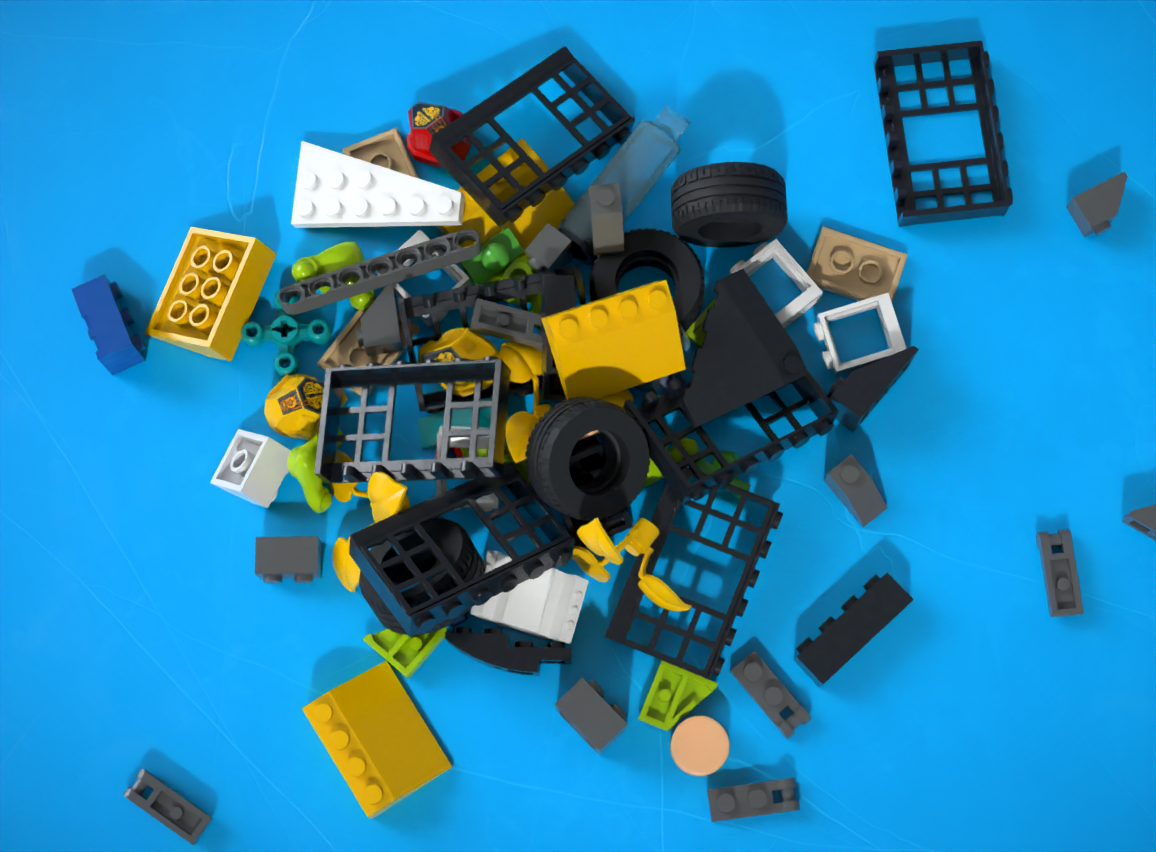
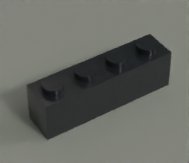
(853, 629)

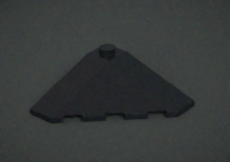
(741, 354)

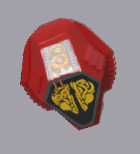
(426, 121)

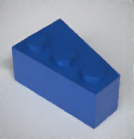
(109, 324)

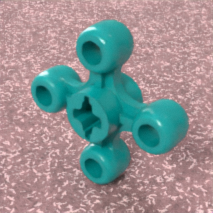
(286, 345)

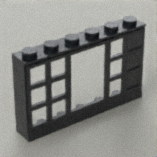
(506, 97)
(895, 138)
(466, 297)
(406, 374)
(655, 408)
(480, 589)
(632, 594)

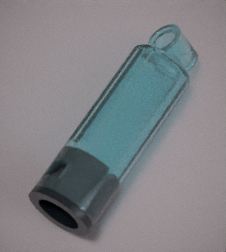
(635, 168)

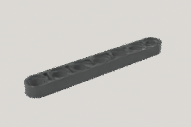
(365, 271)

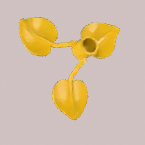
(526, 364)
(386, 500)
(635, 542)

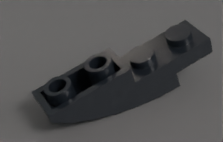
(556, 296)
(494, 651)

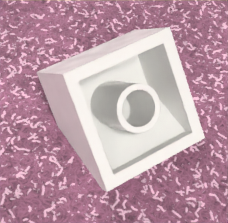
(252, 468)

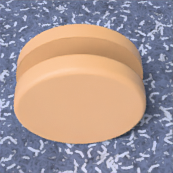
(699, 746)

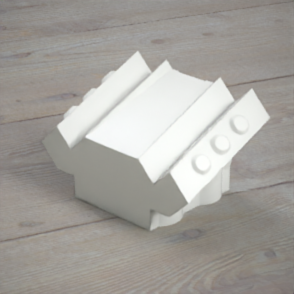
(538, 606)

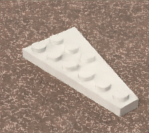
(356, 193)

